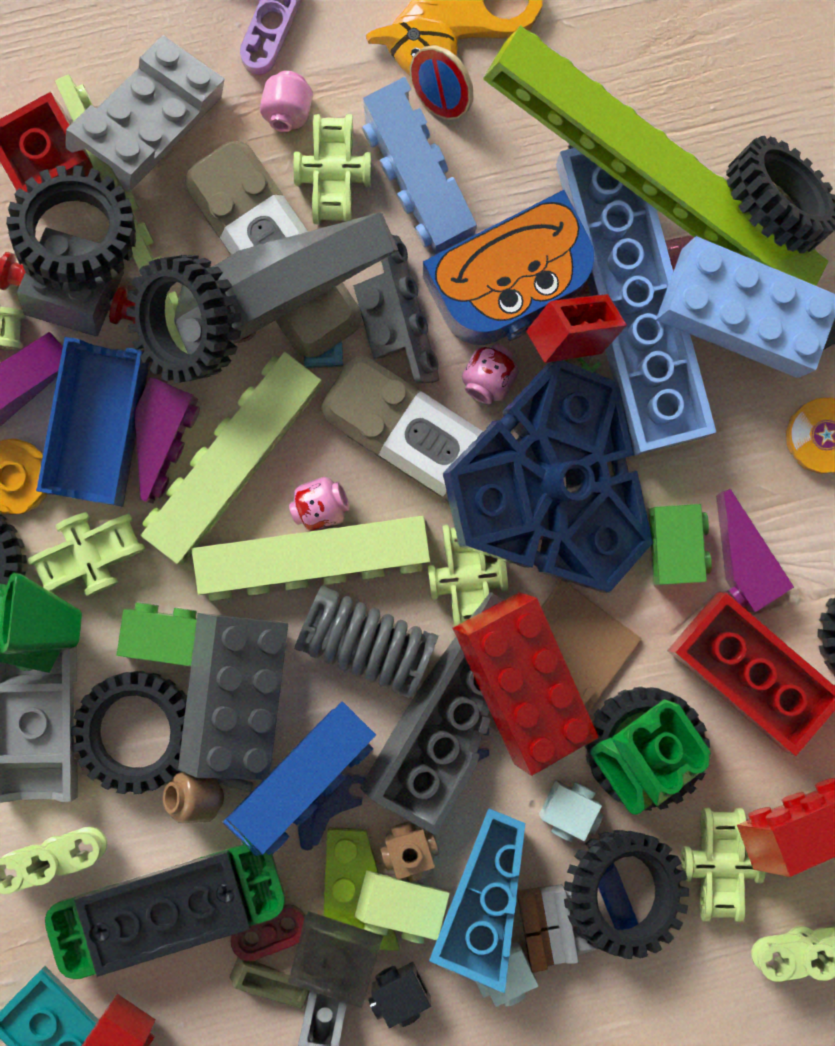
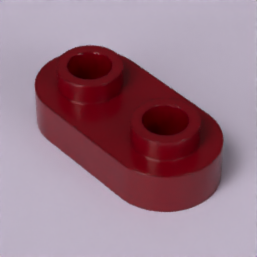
(270, 934)

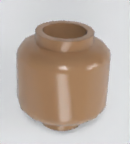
(193, 798)

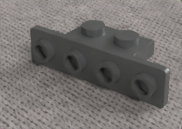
(394, 316)

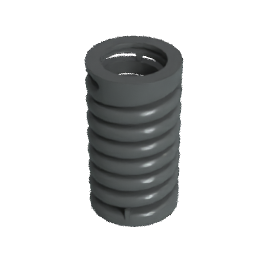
(365, 642)

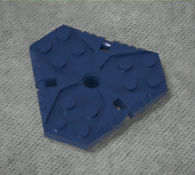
(514, 491)

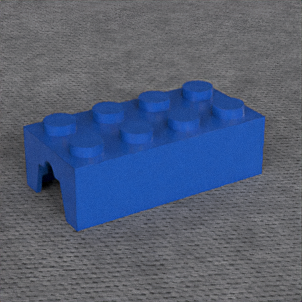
(92, 423)
(299, 779)

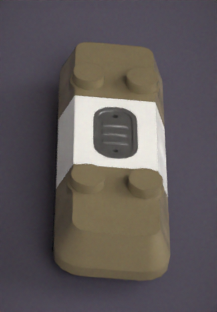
(251, 211)
(397, 422)

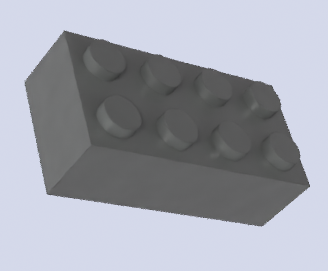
(233, 697)

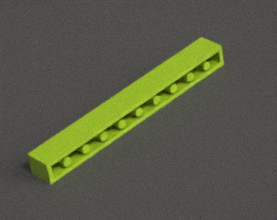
(636, 152)

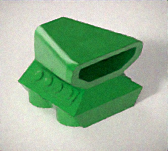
(35, 625)
(652, 757)

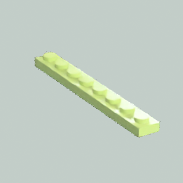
(77, 102)

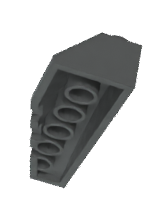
(289, 273)
(433, 742)

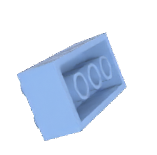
(748, 308)

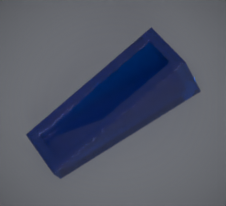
(616, 900)

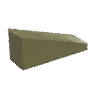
(267, 983)

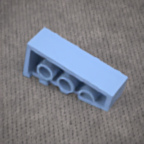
(416, 167)

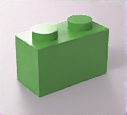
(679, 544)
(157, 635)

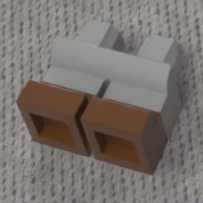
(548, 929)

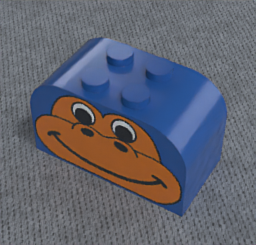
(511, 272)

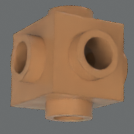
(409, 836)

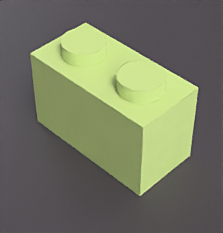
(401, 906)

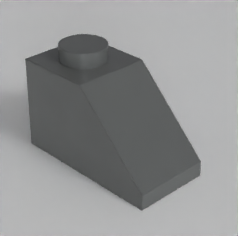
(322, 1021)

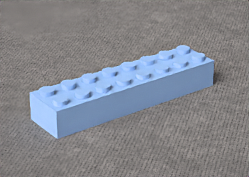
(632, 265)

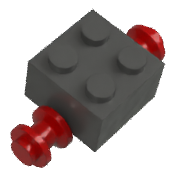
(75, 310)

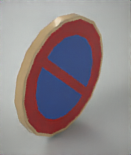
(441, 82)

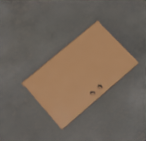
(589, 640)

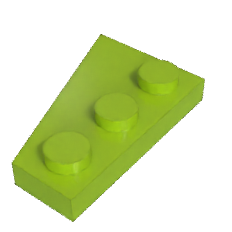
(347, 860)

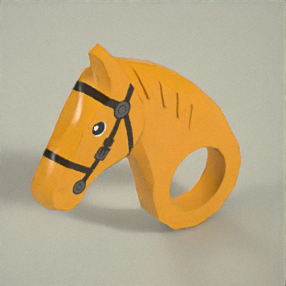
(443, 24)

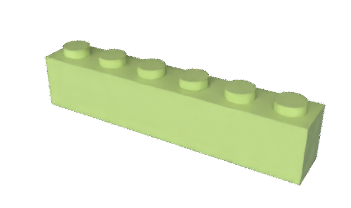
(232, 458)
(309, 556)

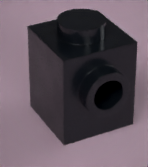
(399, 995)

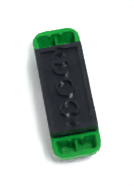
(163, 912)

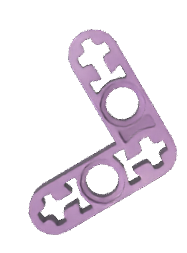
(271, 49)

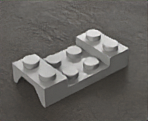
(147, 112)
(37, 732)

